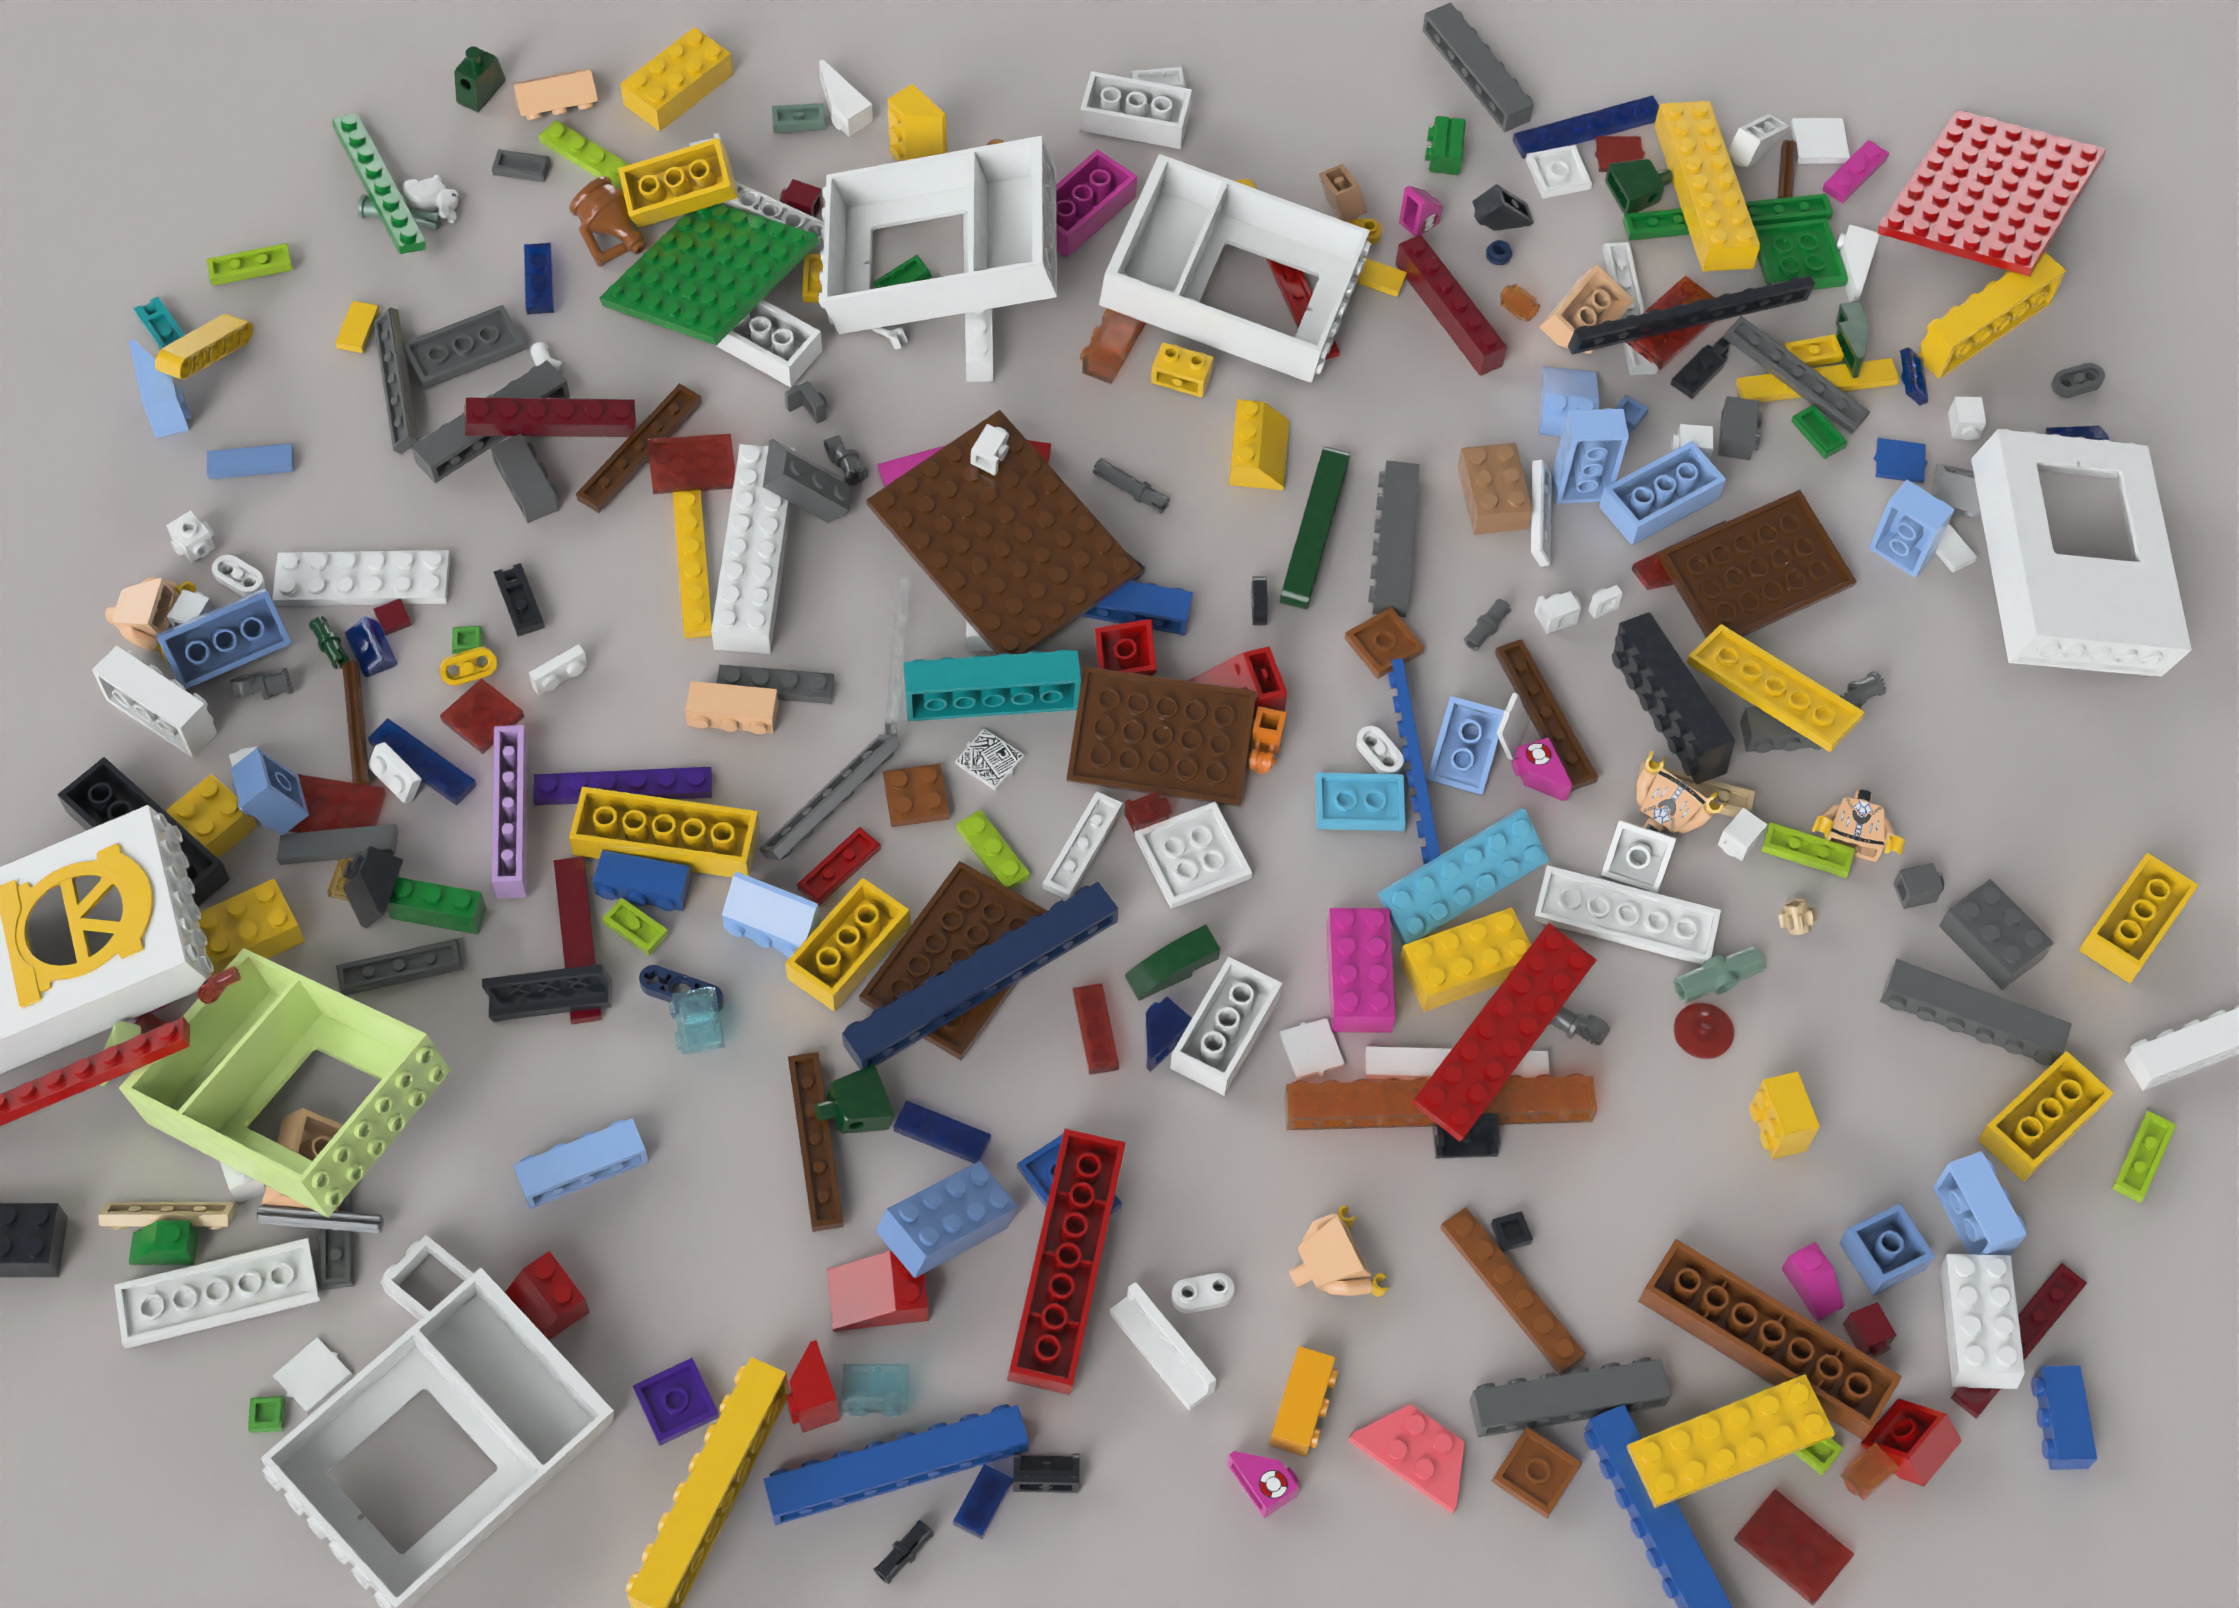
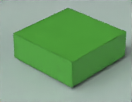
(466, 638)
(266, 1414)

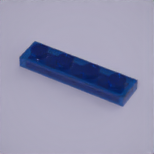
(425, 762)

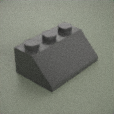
(805, 483)

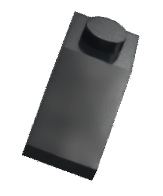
(1501, 210)

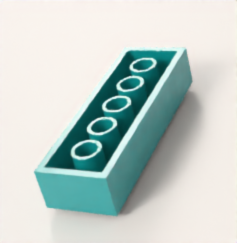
(992, 685)

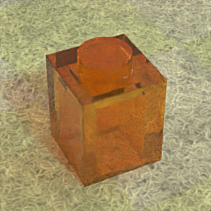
(1868, 1472)

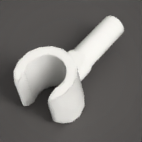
(896, 336)

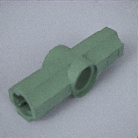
(1719, 974)

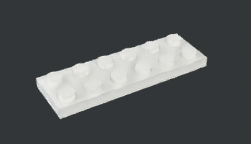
(361, 578)
(1627, 915)
(216, 1293)

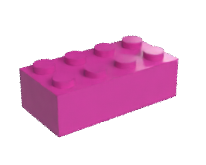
(1090, 199)
(1360, 970)

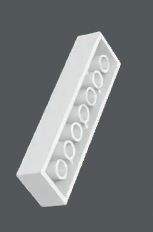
(751, 559)

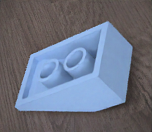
(1563, 392)
(159, 395)
(1466, 746)

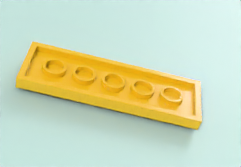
(1775, 687)
(1730, 1441)

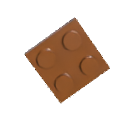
(1383, 640)
(916, 795)
(1536, 1472)

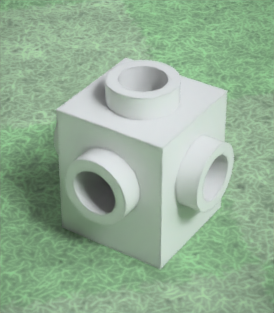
(191, 536)

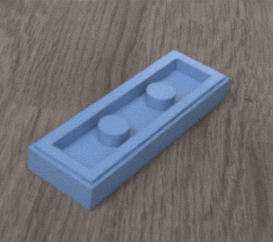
(250, 461)

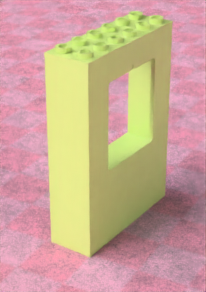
(252, 1046)

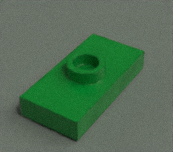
(907, 272)
(1819, 431)

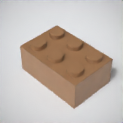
(1494, 488)

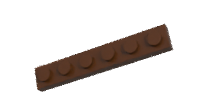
(634, 452)
(1545, 712)
(815, 1143)

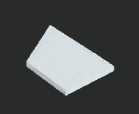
(1638, 856)

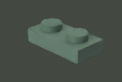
(798, 117)

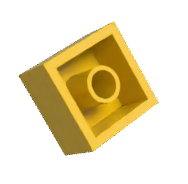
(212, 816)
(1784, 1115)

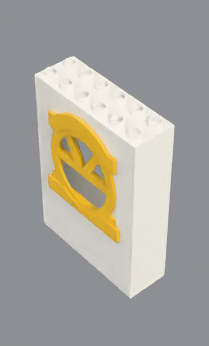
(146, 963)

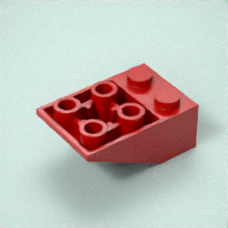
(1250, 671)

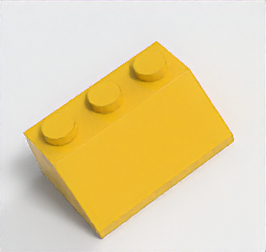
(915, 125)
(1258, 446)

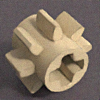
(1797, 917)

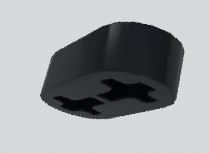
(1259, 600)

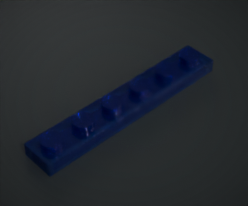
(1587, 126)

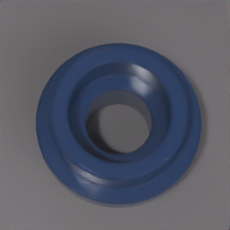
(1499, 252)

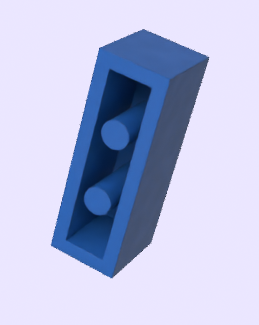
(642, 880)
(2064, 1417)

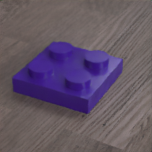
(675, 1401)

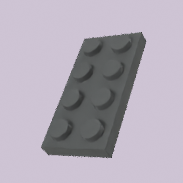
(463, 346)

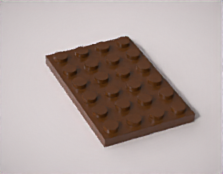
(1757, 567)
(1161, 736)
(954, 924)

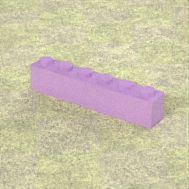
(510, 812)

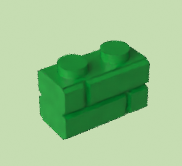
(1447, 145)

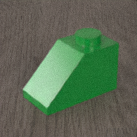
(164, 1244)

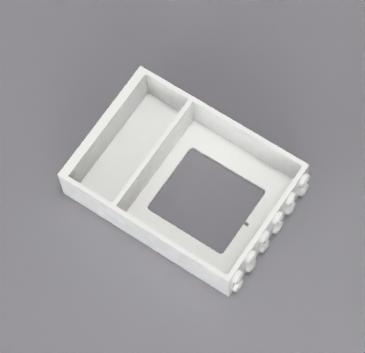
(1010, 233)
(1177, 240)
(2071, 606)
(498, 1385)

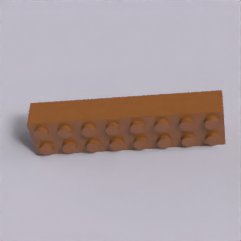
(1769, 1337)

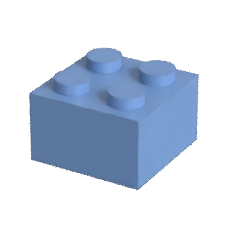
(269, 792)
(1886, 1249)

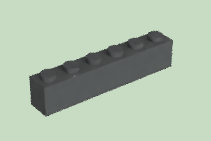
(1478, 67)
(450, 448)
(1396, 537)
(1975, 1013)
(1568, 1397)

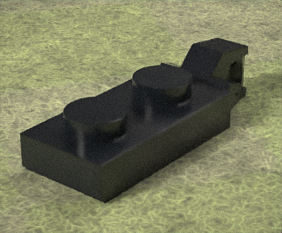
(1701, 368)

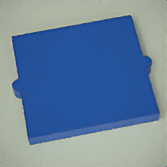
(1900, 460)

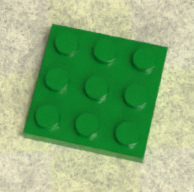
(1800, 251)

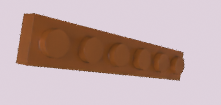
(1513, 1291)

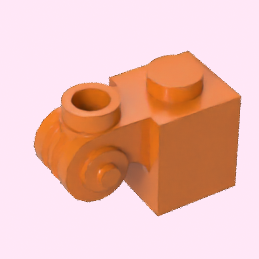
(1266, 739)

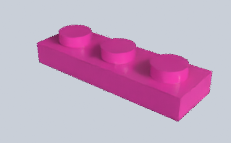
(1855, 171)

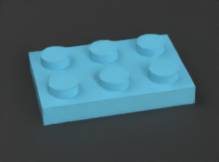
(1360, 801)

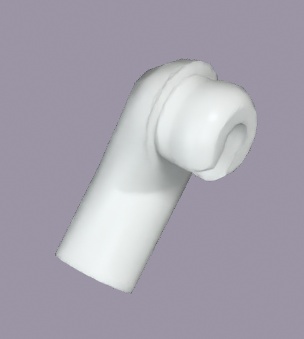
(540, 354)

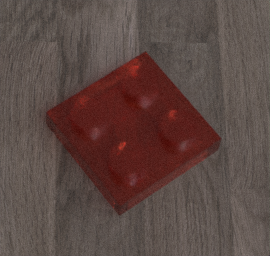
(477, 714)

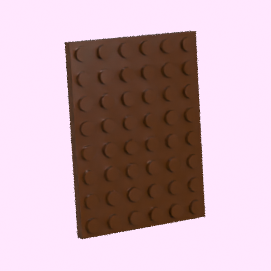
(1005, 546)

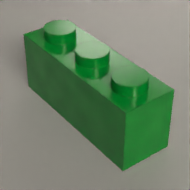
(436, 905)

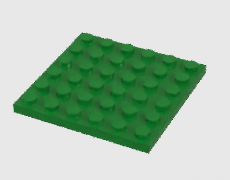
(709, 271)

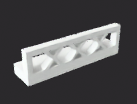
(1163, 1347)

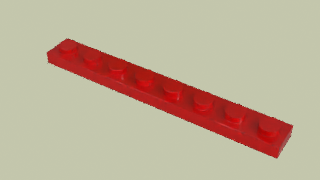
(94, 1070)

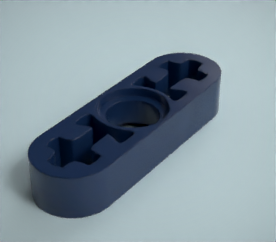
(657, 989)

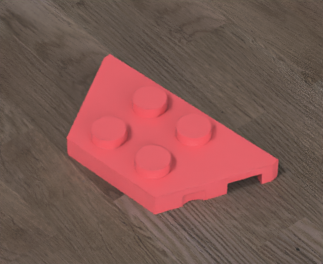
(1417, 1452)

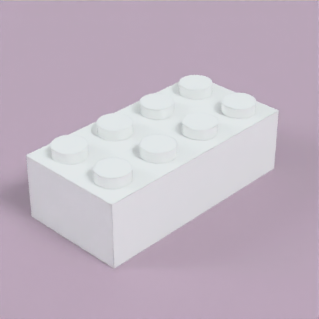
(1135, 110)
(774, 343)
(155, 700)
(1226, 1026)
(1981, 1321)

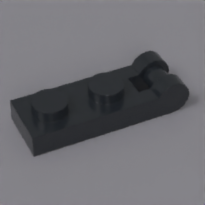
(519, 600)

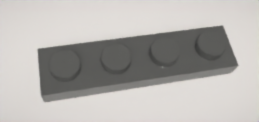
(790, 684)

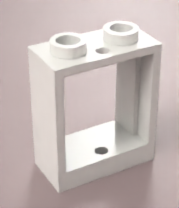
(414, 1256)

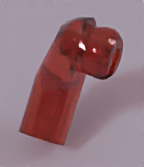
(216, 984)

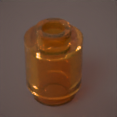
(1519, 302)

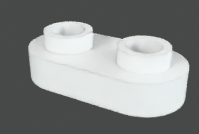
(241, 575)
(1382, 752)
(1204, 1295)

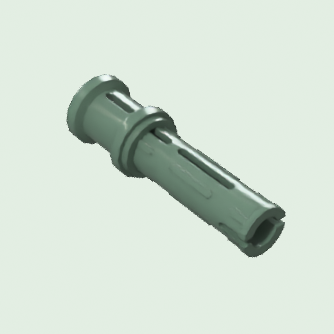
(421, 217)

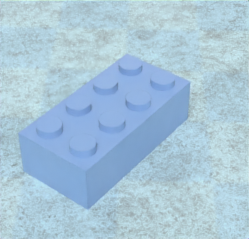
(1589, 454)
(1662, 493)

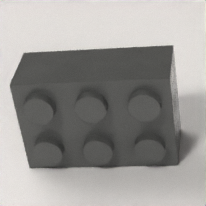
(1996, 934)

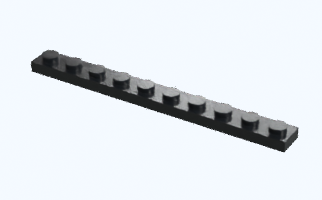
(1690, 315)

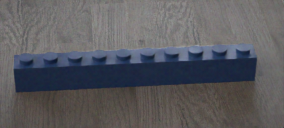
(979, 976)

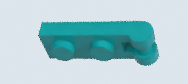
(158, 322)

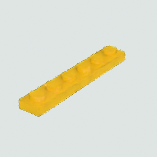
(692, 564)

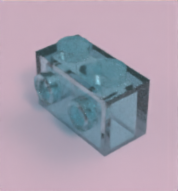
(697, 1021)
(875, 1389)

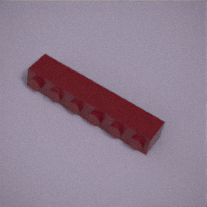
(1451, 305)
(549, 417)

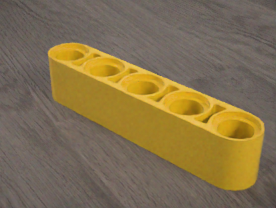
(204, 346)

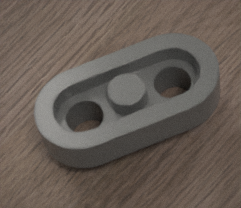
(2073, 380)

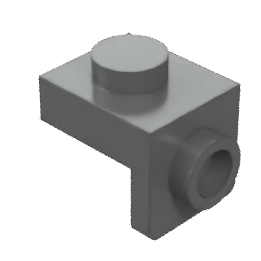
(807, 396)

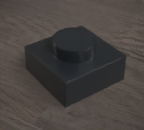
(1511, 1231)

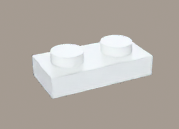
(558, 670)
(394, 772)

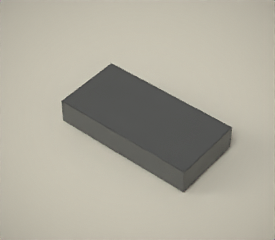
(521, 165)

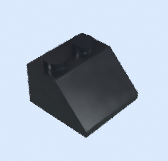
(370, 883)

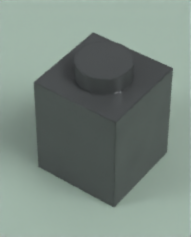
(1918, 885)

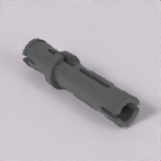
(1139, 490)

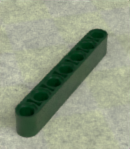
(1314, 528)

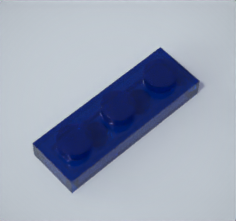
(538, 278)
(942, 1132)

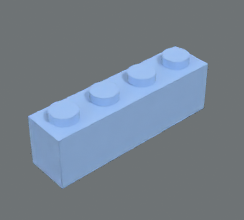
(580, 1163)

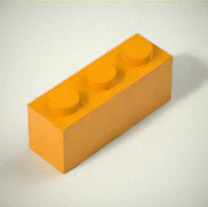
(1304, 1401)

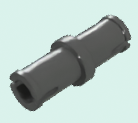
(1487, 624)

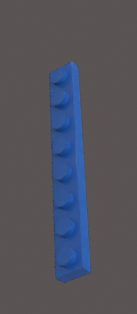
(1412, 754)

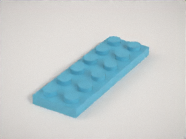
(1463, 876)

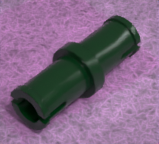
(328, 642)

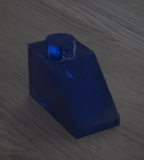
(1163, 1030)

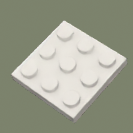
(1193, 855)

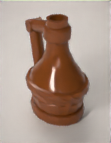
(604, 211)

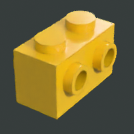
(1182, 369)

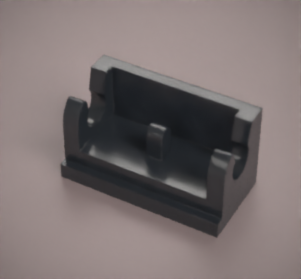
(1480, 1140)
(1046, 1473)

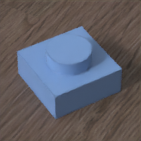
(1633, 411)

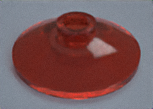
(1699, 1041)

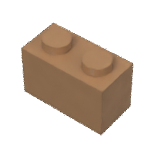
(1343, 193)

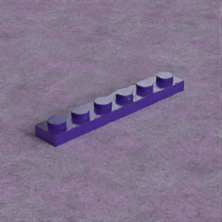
(663, 783)

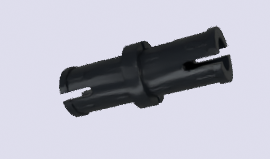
(903, 1552)

